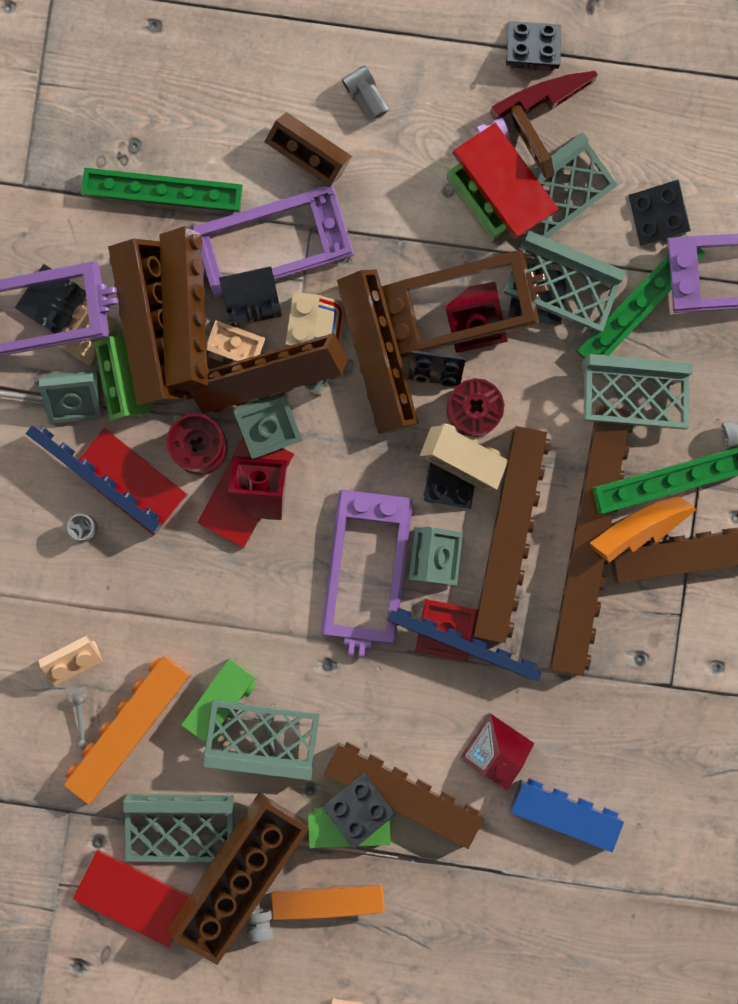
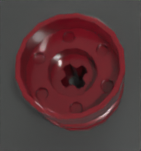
(475, 423)
(192, 430)

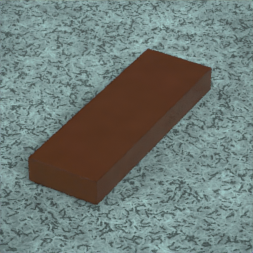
(532, 141)

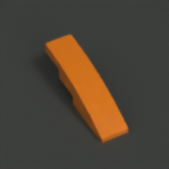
(645, 524)
(328, 902)

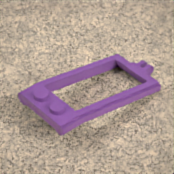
(327, 218)
(685, 273)
(97, 303)
(375, 509)

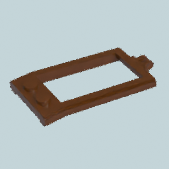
(403, 315)

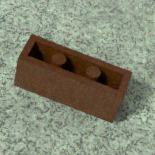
(308, 149)

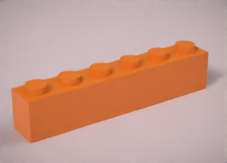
(127, 729)

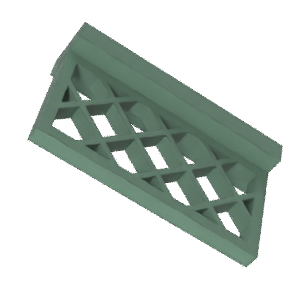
(559, 159)
(578, 264)
(636, 369)
(259, 763)
(176, 805)

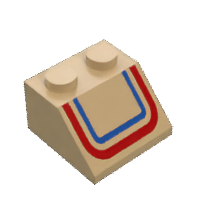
(314, 317)

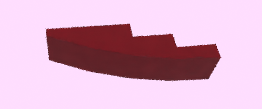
(552, 92)

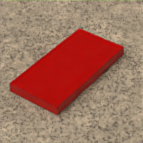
(505, 180)
(133, 475)
(225, 515)
(130, 897)

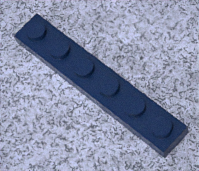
(86, 471)
(474, 648)

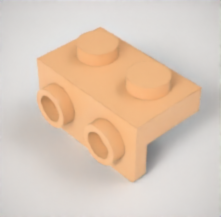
(233, 343)
(84, 350)
(71, 660)

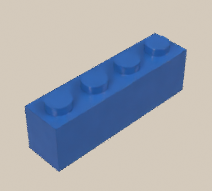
(566, 815)

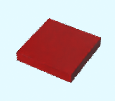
(447, 616)

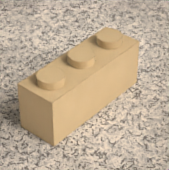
(464, 457)

